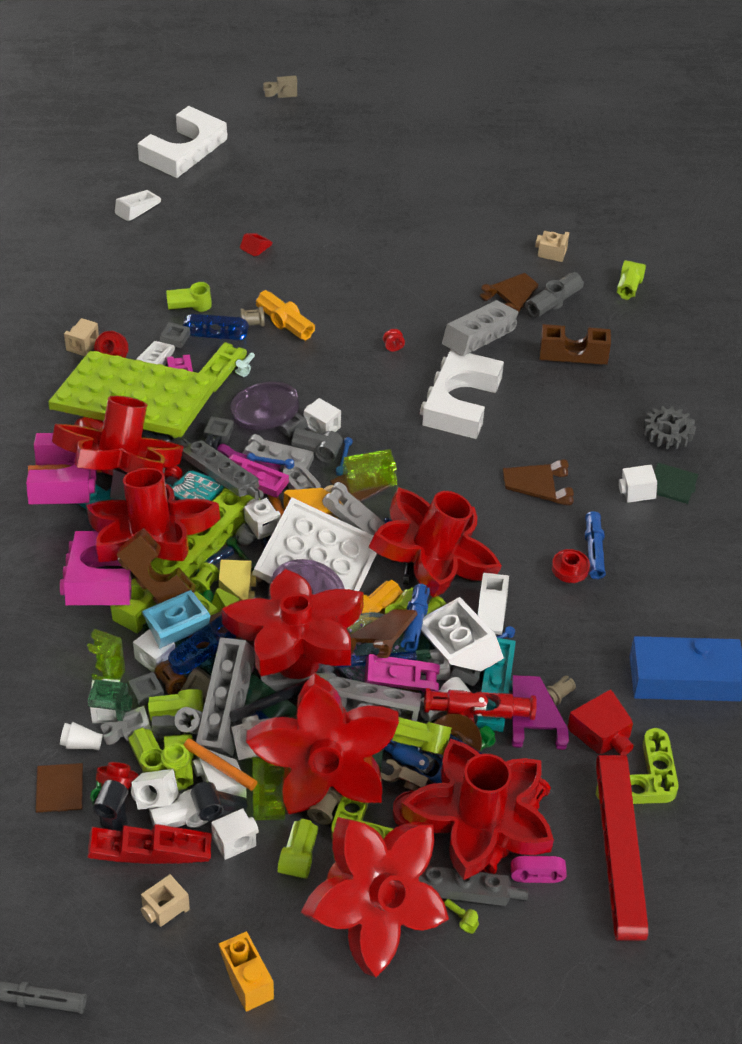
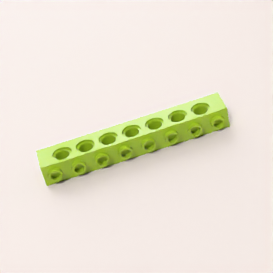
(201, 547)

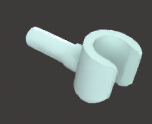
(243, 366)

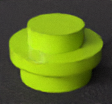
(175, 756)

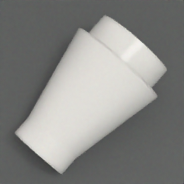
(78, 737)

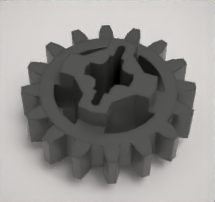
(669, 427)

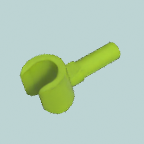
(469, 918)

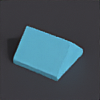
(176, 618)

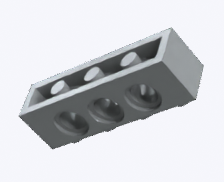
(480, 327)
(225, 693)
(359, 694)

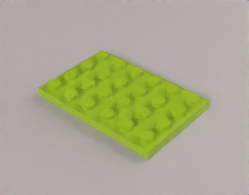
(171, 393)

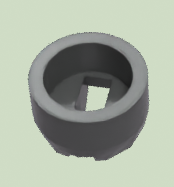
(245, 535)

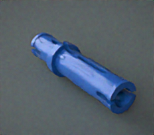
(594, 536)
(417, 603)

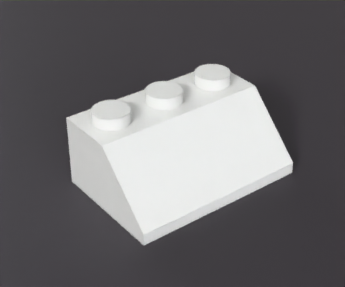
(462, 636)

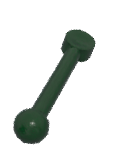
(232, 542)

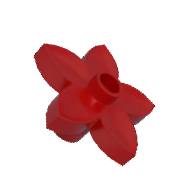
(118, 440)
(150, 506)
(435, 539)
(296, 627)
(325, 747)
(482, 806)
(377, 889)

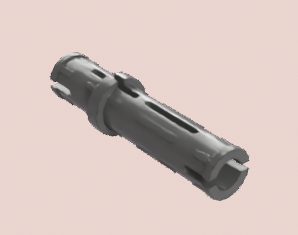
(75, 1001)

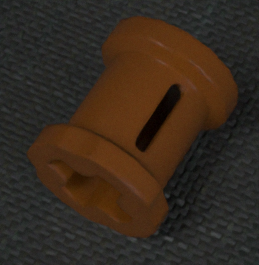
(169, 678)

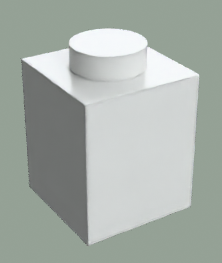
(638, 483)

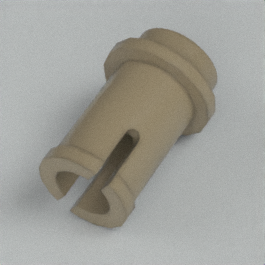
(561, 689)

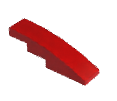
(147, 846)

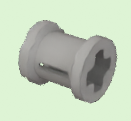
(183, 717)

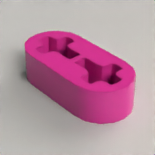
(538, 869)

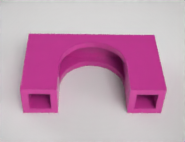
(58, 485)
(85, 582)

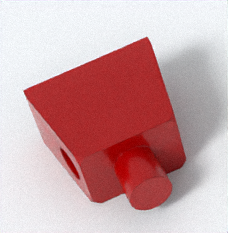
(602, 724)

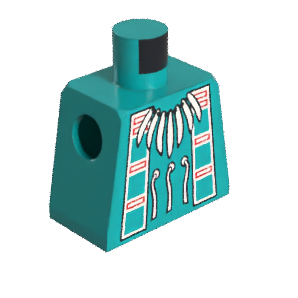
(195, 486)

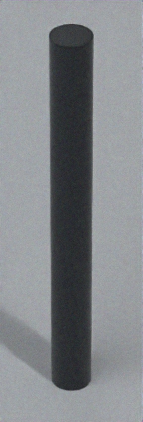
(266, 702)

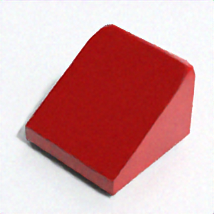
(254, 243)

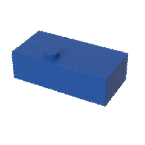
(686, 668)

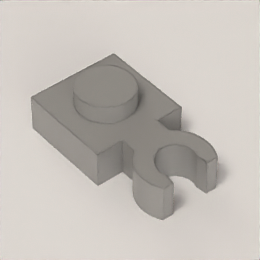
(132, 721)

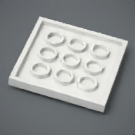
(319, 537)

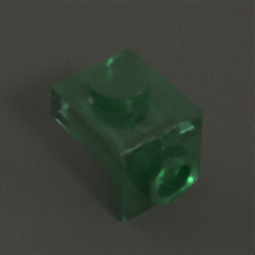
(110, 696)

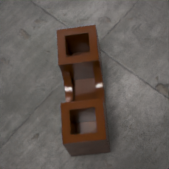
(591, 349)
(137, 556)

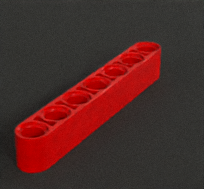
(621, 848)

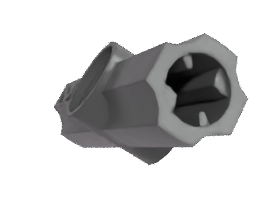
(554, 294)

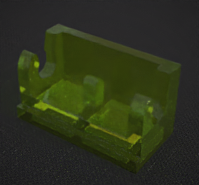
(369, 470)
(108, 655)
(268, 792)

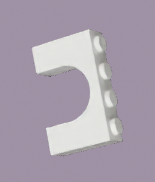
(178, 158)
(458, 371)

